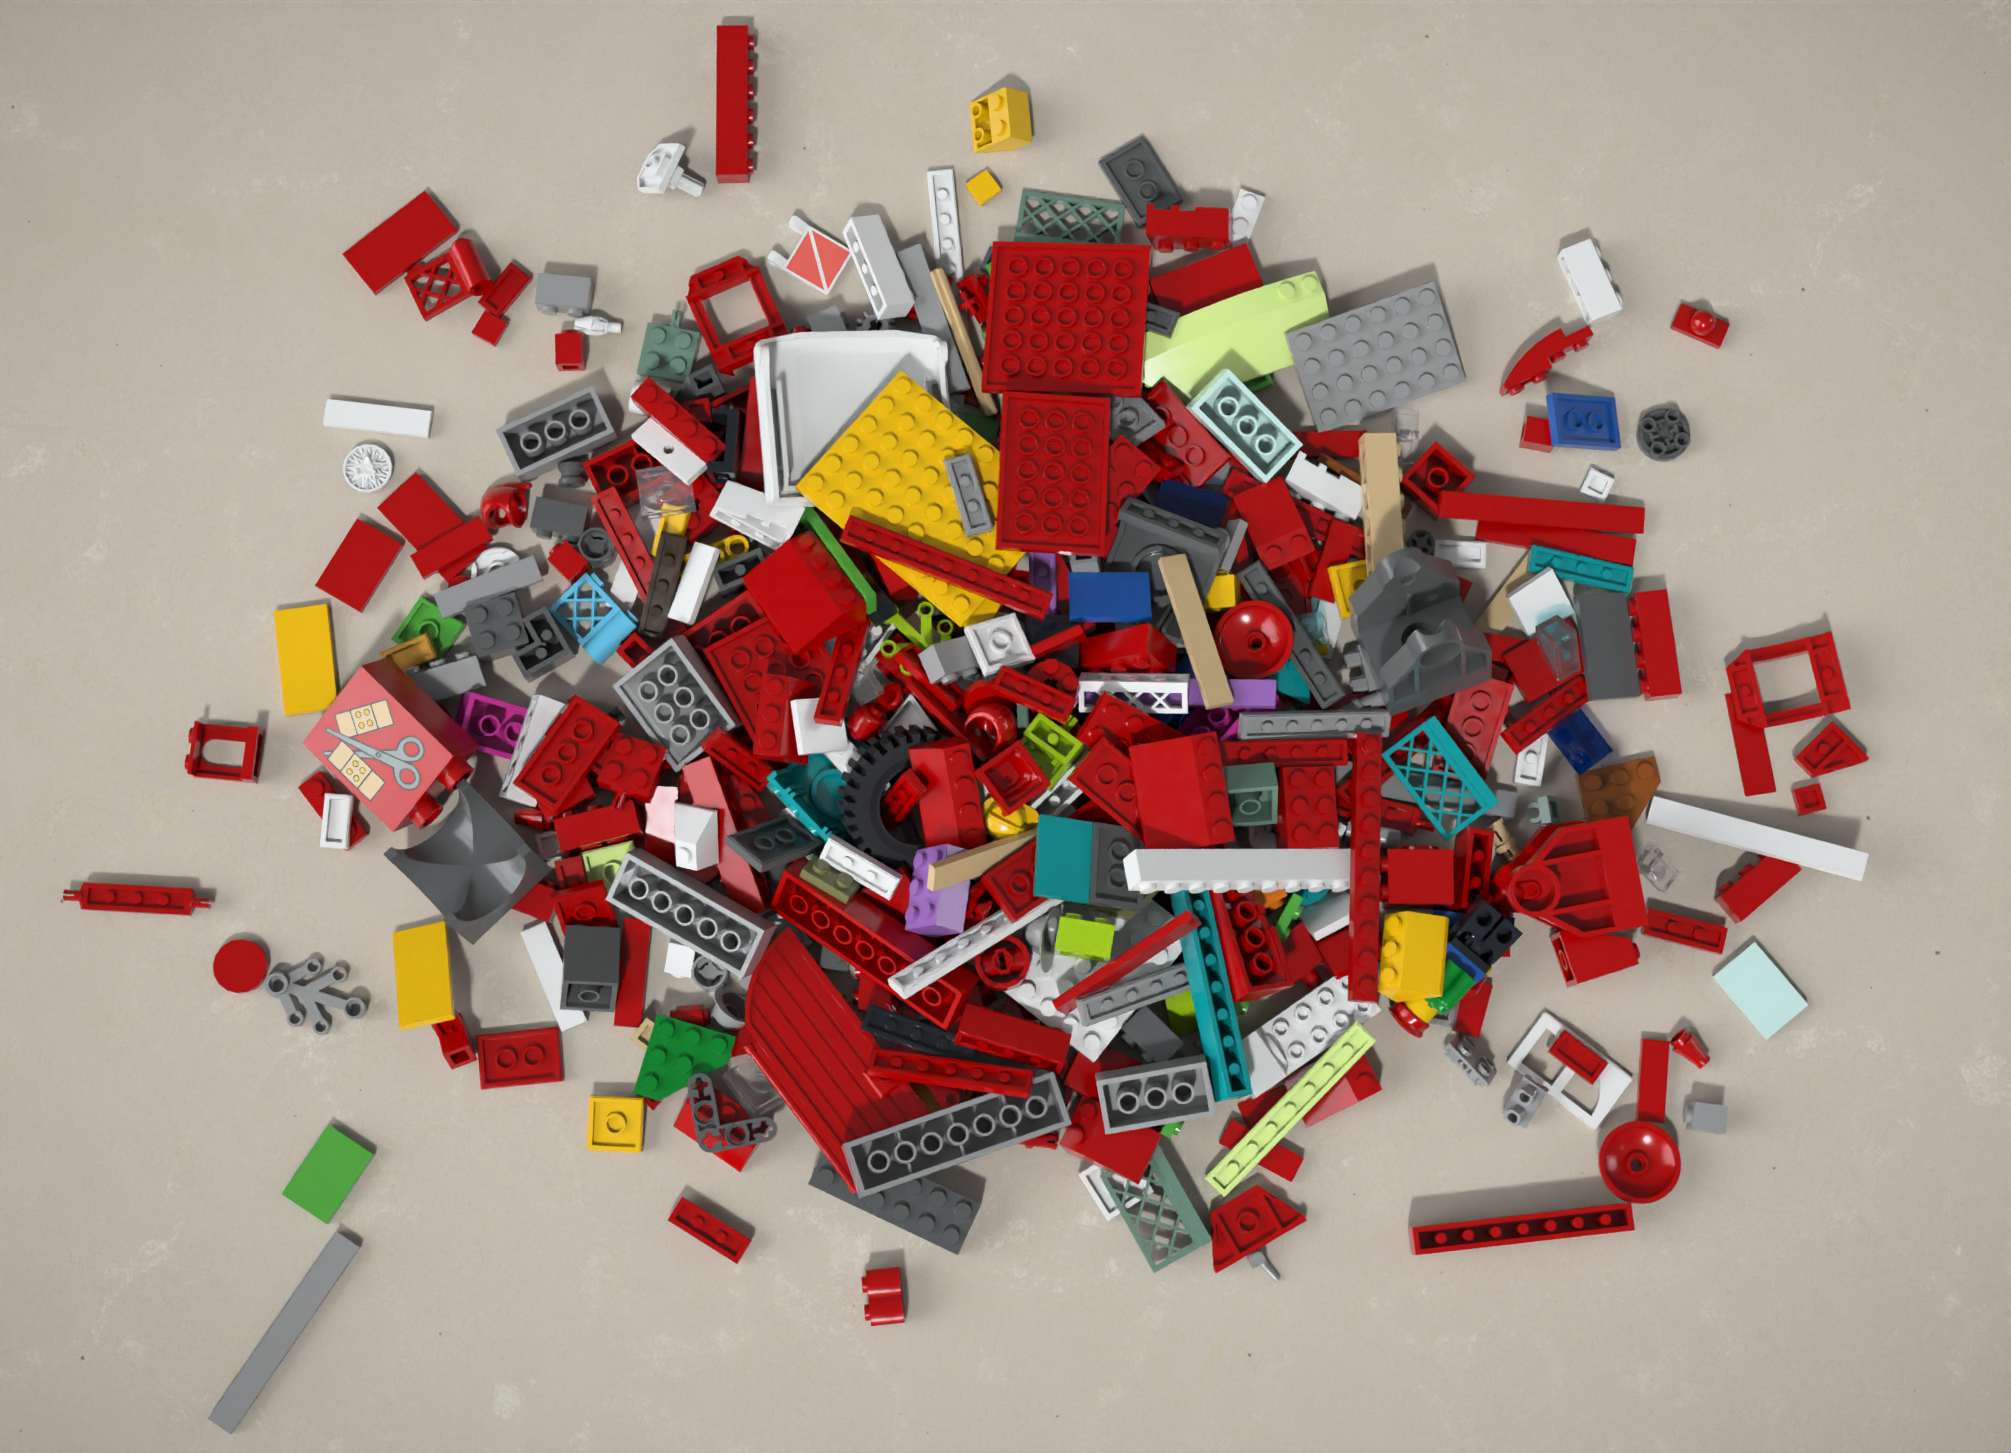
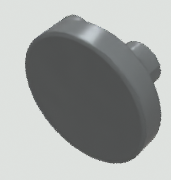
(1663, 434)

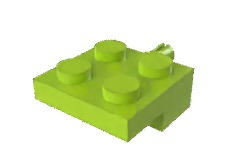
(1052, 747)

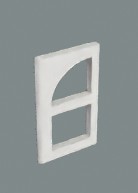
(1611, 1081)

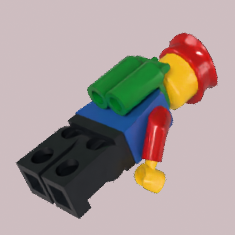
(1471, 950)

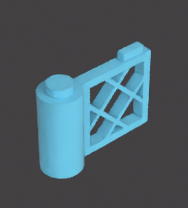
(609, 632)

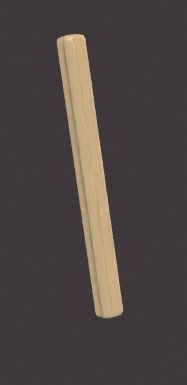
(962, 340)

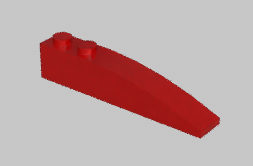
(1249, 945)

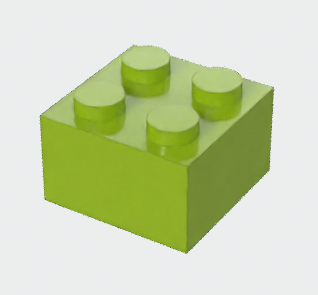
(1084, 938)

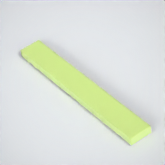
(1290, 1108)

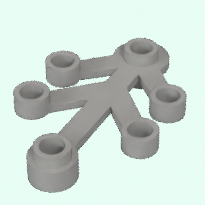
(310, 995)

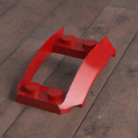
(717, 280)
(1826, 672)

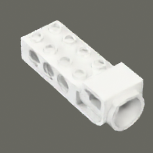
(1301, 1033)

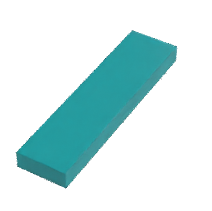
(1581, 569)

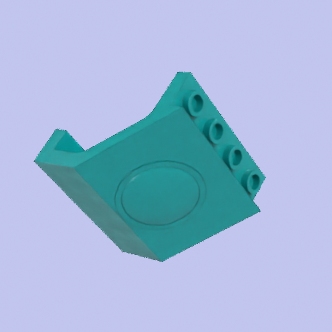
(813, 792)

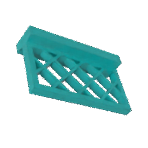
(1458, 763)

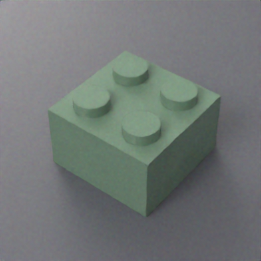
(1252, 793)

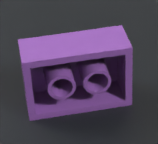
(938, 911)

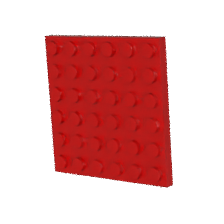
(1066, 319)

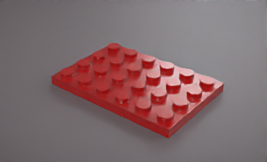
(1053, 474)

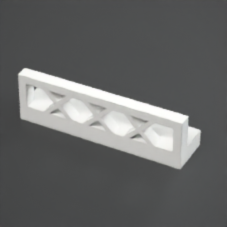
(1137, 682)

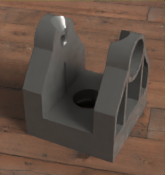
(1417, 631)

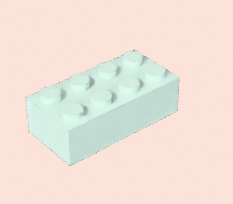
(1244, 425)

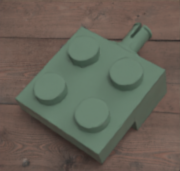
(669, 351)

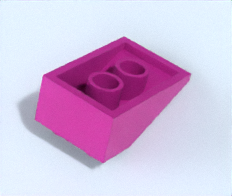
(490, 723)

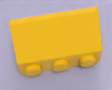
(1413, 956)

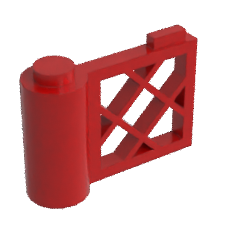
(464, 265)

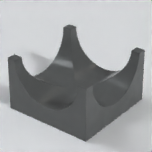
(472, 866)

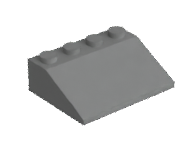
(677, 700)

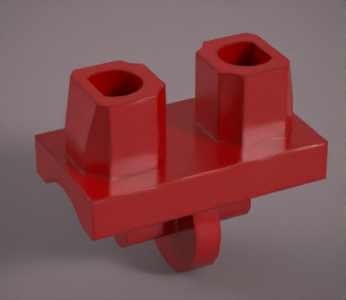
(974, 296)

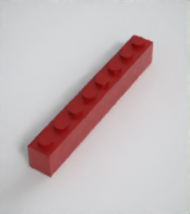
(1521, 1228)

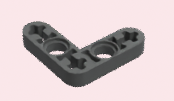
(714, 1124)

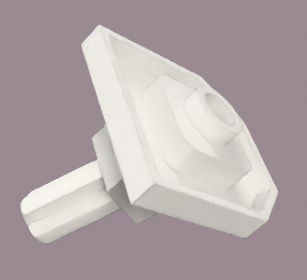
(662, 171)

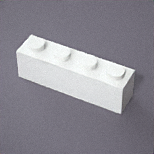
(878, 267)
(538, 719)

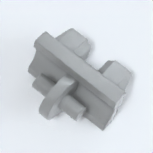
(1361, 683)
(1524, 1102)

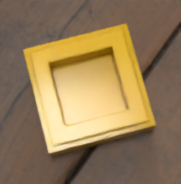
(983, 188)

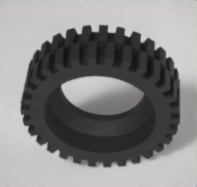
(865, 789)

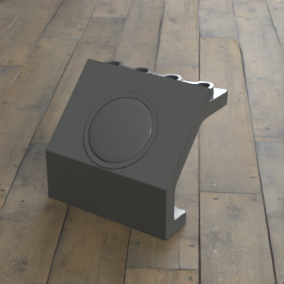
(1154, 533)

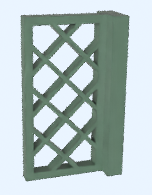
(1068, 202)
(1179, 1201)

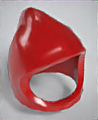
(511, 499)

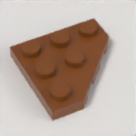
(1619, 788)

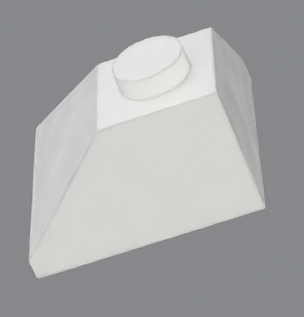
(695, 836)

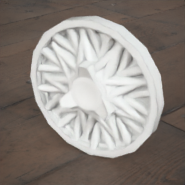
(367, 468)

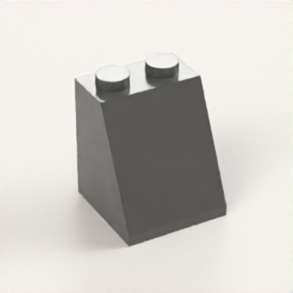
(590, 968)

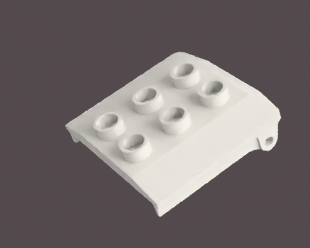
(820, 384)

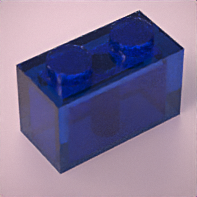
(1579, 741)

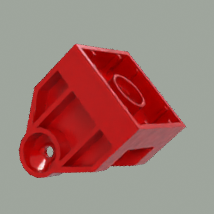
(1575, 877)

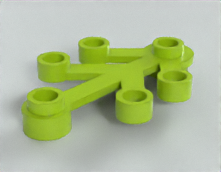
(922, 641)

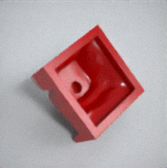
(1012, 778)

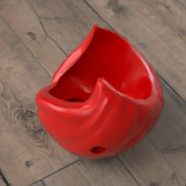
(998, 723)

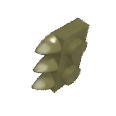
(829, 879)

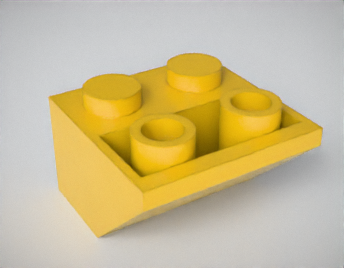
(1001, 121)

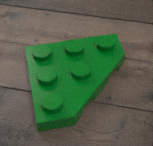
(677, 1053)

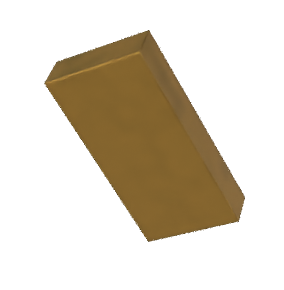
(412, 652)

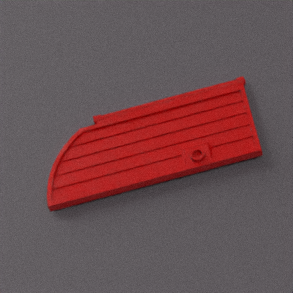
(818, 1055)

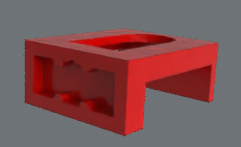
(203, 733)

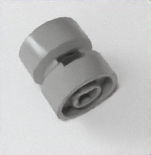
(709, 974)

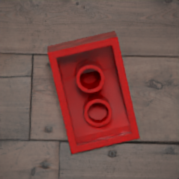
(1273, 523)
(1351, 1088)
(1119, 1153)

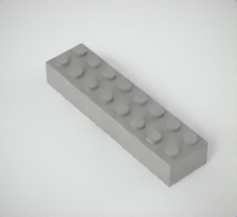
(954, 1136)

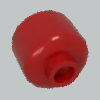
(866, 721)

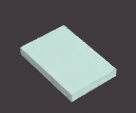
(1760, 990)

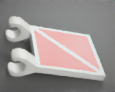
(815, 259)

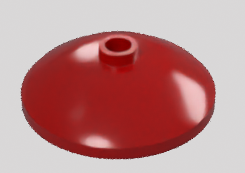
(1239, 631)
(1657, 1159)

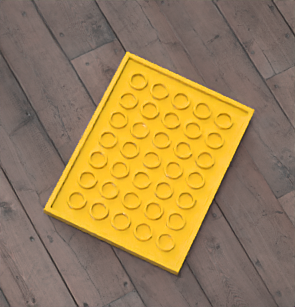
(895, 477)

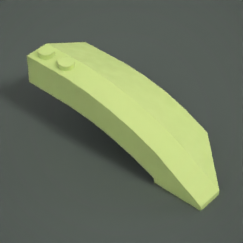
(1234, 335)

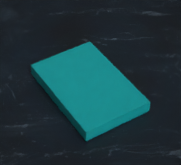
(1063, 858)

